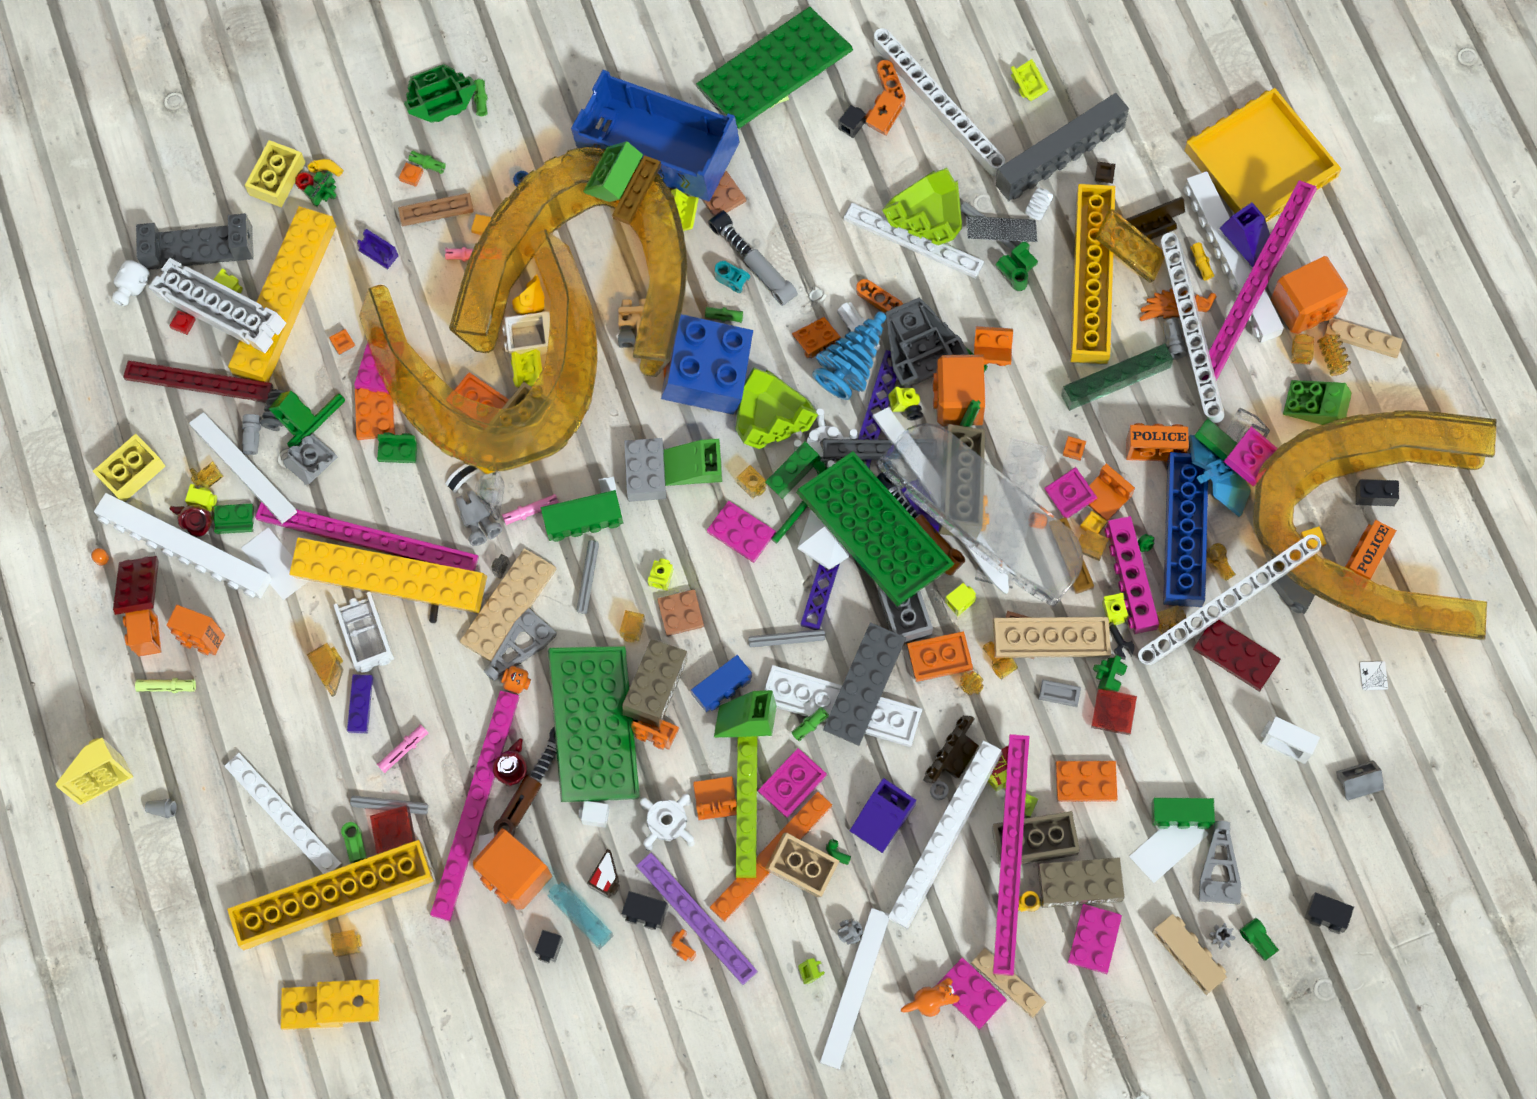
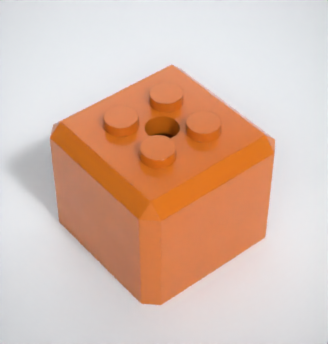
(1309, 295)
(955, 385)
(511, 870)

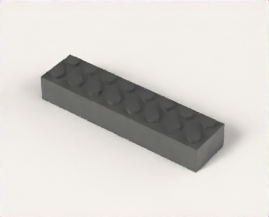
(1062, 147)

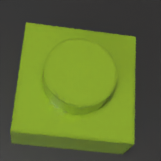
(1030, 803)

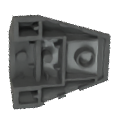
(918, 341)

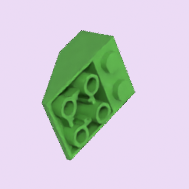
(1317, 401)
(693, 463)
(747, 716)

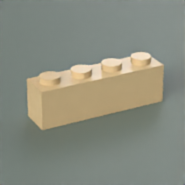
(1189, 954)

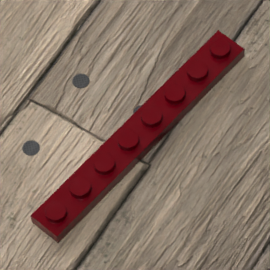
(197, 381)

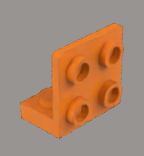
(994, 345)
(1111, 492)

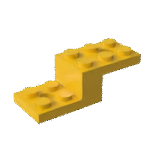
(330, 1004)

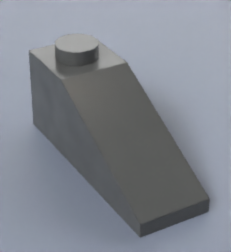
(1292, 593)

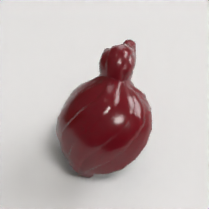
(193, 518)
(511, 765)

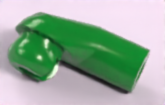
(833, 851)

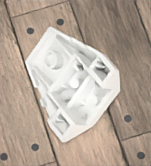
(821, 543)

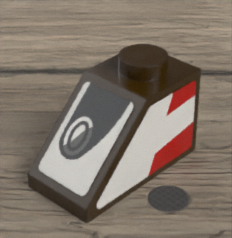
(605, 876)

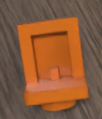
(683, 951)

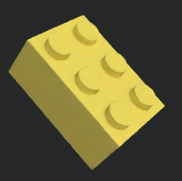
(275, 173)
(129, 468)

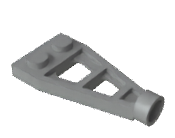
(535, 628)
(1217, 891)

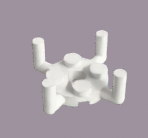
(824, 432)
(670, 831)

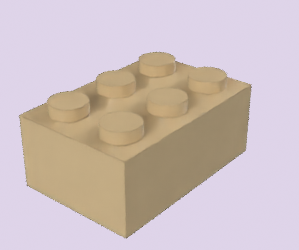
(802, 865)

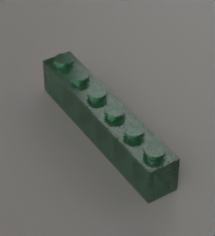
(1117, 376)

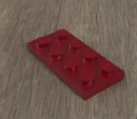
(136, 585)
(1237, 654)

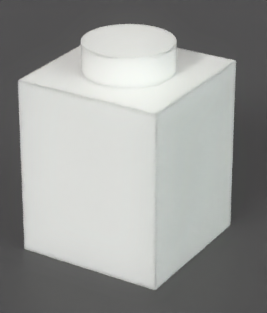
(594, 814)

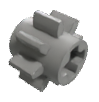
(850, 931)
(1227, 933)

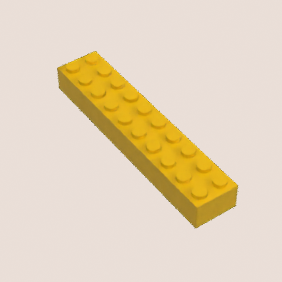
(1092, 277)
(286, 289)
(388, 575)
(330, 895)

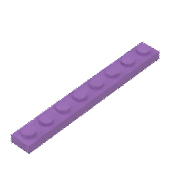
(697, 919)

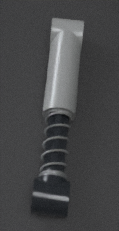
(781, 289)

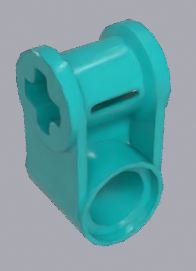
(734, 278)

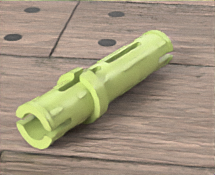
(159, 685)

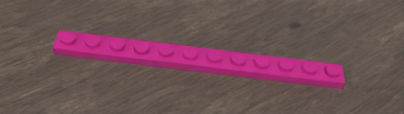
(1260, 276)
(372, 539)
(474, 807)
(1011, 855)

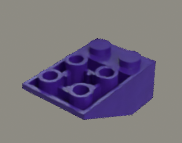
(1247, 232)
(883, 815)

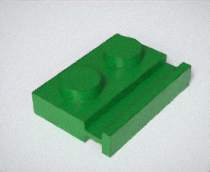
(234, 518)

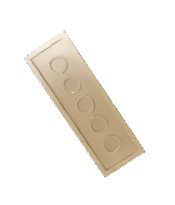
(507, 603)
(1051, 637)

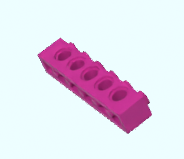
(1124, 528)

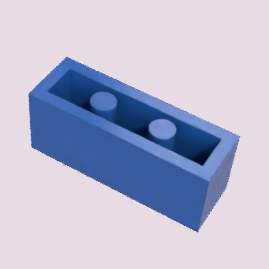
(722, 684)

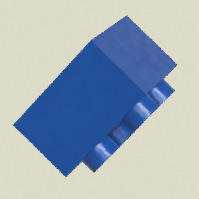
(707, 365)

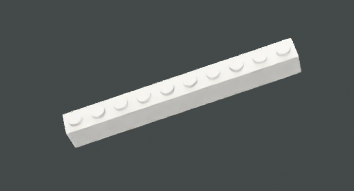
(1212, 216)
(182, 545)
(945, 835)

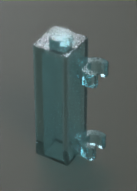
(579, 915)

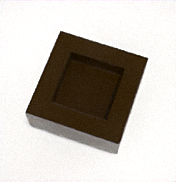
(1105, 172)

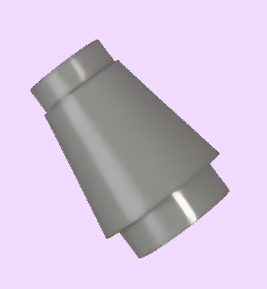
(163, 808)

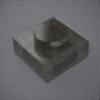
(500, 565)

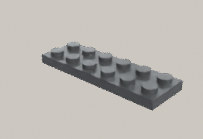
(864, 684)

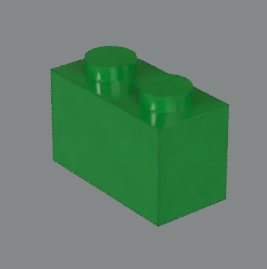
(292, 413)

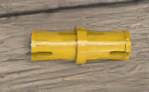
(1202, 261)

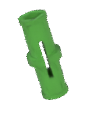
(480, 98)
(427, 162)
(724, 314)
(810, 724)

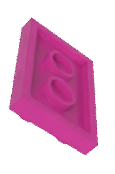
(368, 375)
(1250, 455)
(741, 531)
(792, 783)
(1094, 939)
(977, 996)

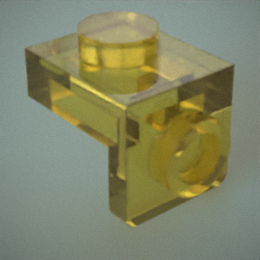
(207, 476)

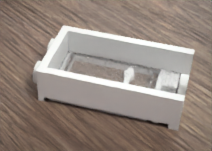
(364, 634)

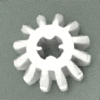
(1039, 203)

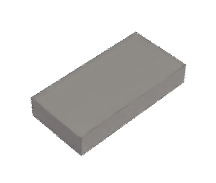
(1059, 693)

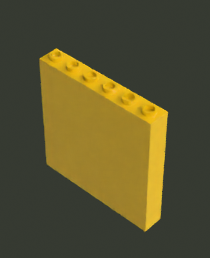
(1261, 155)

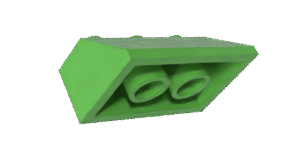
(613, 172)

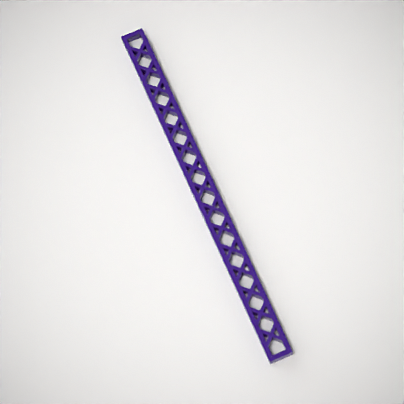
(826, 574)

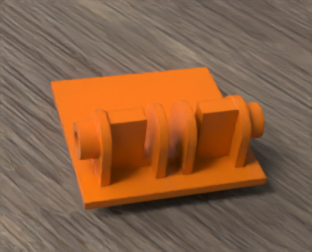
(816, 336)
(715, 798)

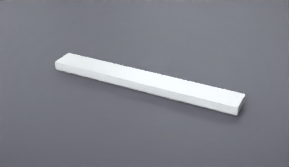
(941, 253)
(243, 468)
(855, 989)

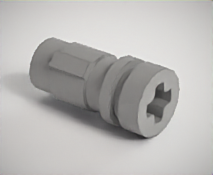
(1174, 338)
(251, 427)

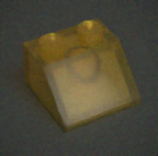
(328, 666)

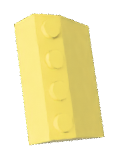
(94, 772)

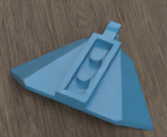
(1227, 484)

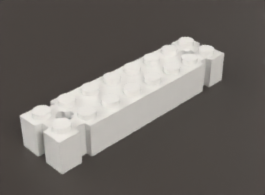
(217, 305)

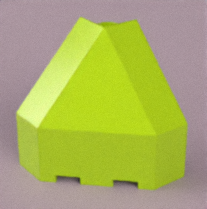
(928, 208)
(771, 410)

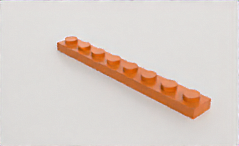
(797, 827)

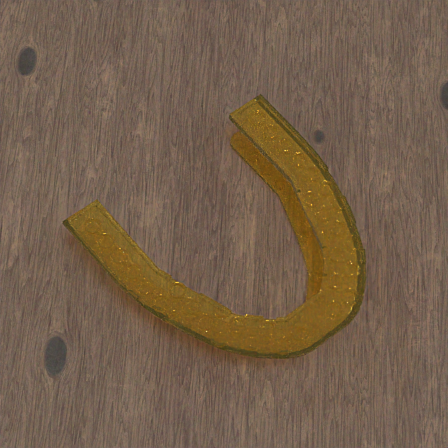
(546, 202)
(477, 431)
(1356, 446)

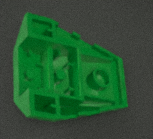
(438, 93)

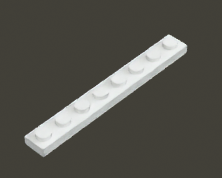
(282, 814)

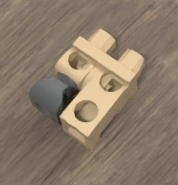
(629, 319)

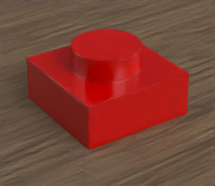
(182, 322)

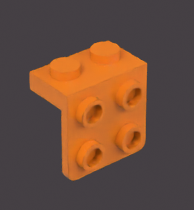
(661, 737)

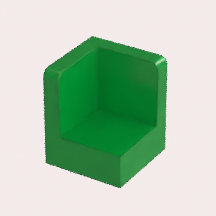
(1023, 257)

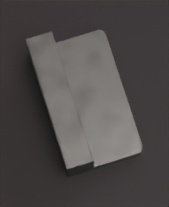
(1361, 780)

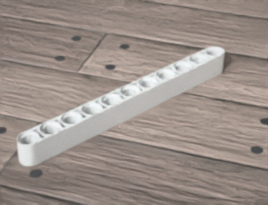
(937, 94)
(1195, 334)
(1235, 591)

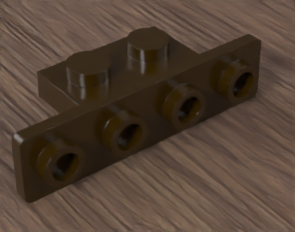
(1158, 219)
(955, 753)

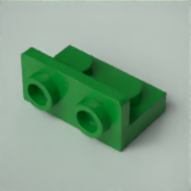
(397, 448)

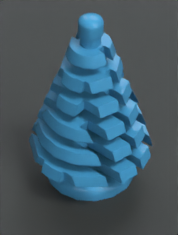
(850, 359)

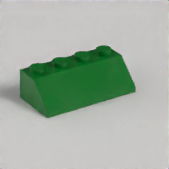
(582, 516)

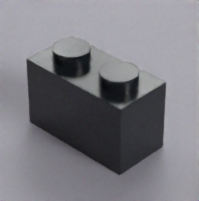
(1377, 492)
(644, 910)
(1329, 913)

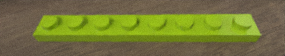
(746, 807)

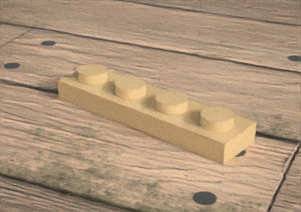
(1364, 337)
(1010, 985)

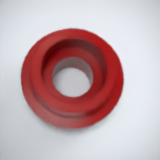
(304, 177)

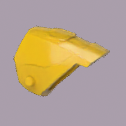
(531, 299)

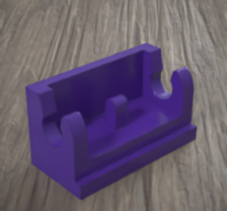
(377, 249)

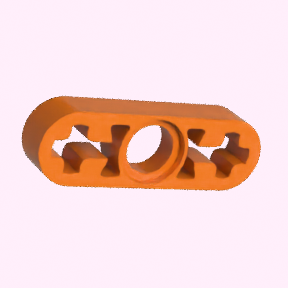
(892, 76)
(878, 291)

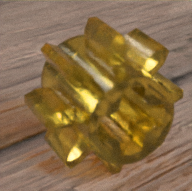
(971, 683)

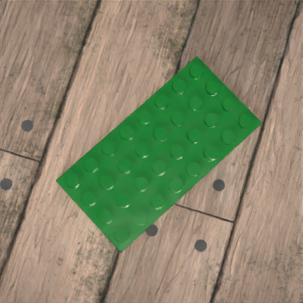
(774, 66)
(875, 528)
(590, 730)

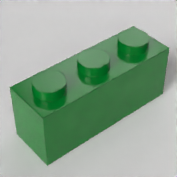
(793, 470)
(1183, 812)

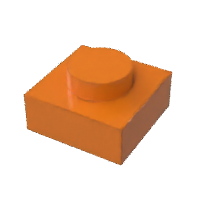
(411, 174)
(342, 341)
(1074, 448)

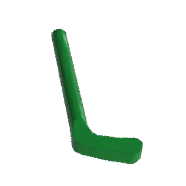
(819, 467)

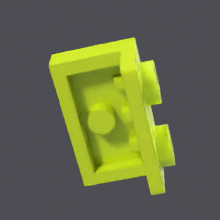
(1030, 80)
(686, 207)
(526, 367)

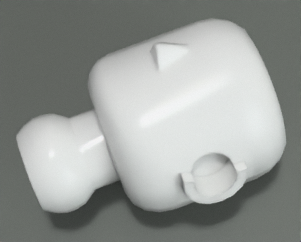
(129, 281)

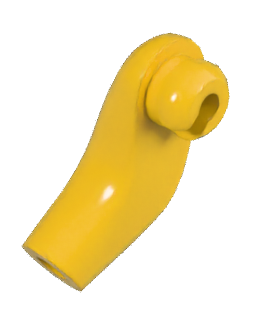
(325, 165)

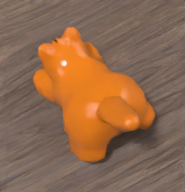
(930, 999)

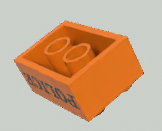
(1155, 441)
(1370, 549)
(195, 630)

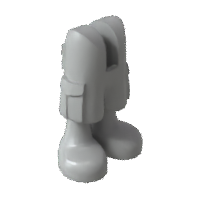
(475, 513)

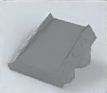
(309, 459)

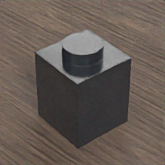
(852, 121)
(548, 946)

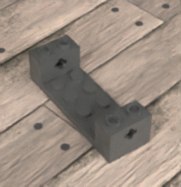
(195, 245)

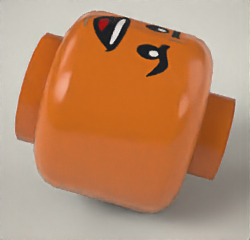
(515, 679)

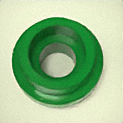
(1146, 542)

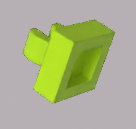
(809, 971)

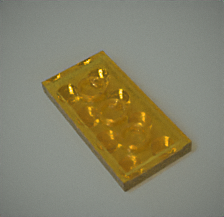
(1130, 245)

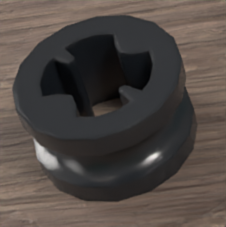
(914, 412)

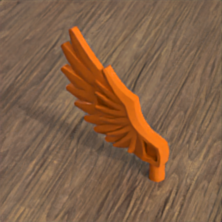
(1166, 306)

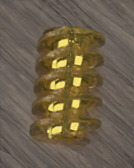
(1333, 354)

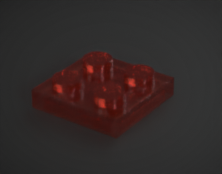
(1114, 712)
(392, 829)

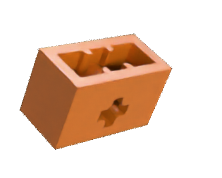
(884, 122)

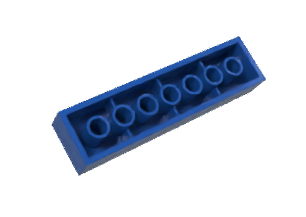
(1185, 533)

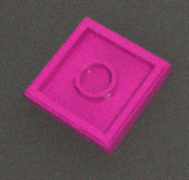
(1070, 493)

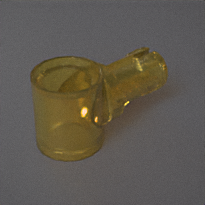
(1220, 561)
(1001, 666)

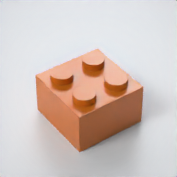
(142, 632)

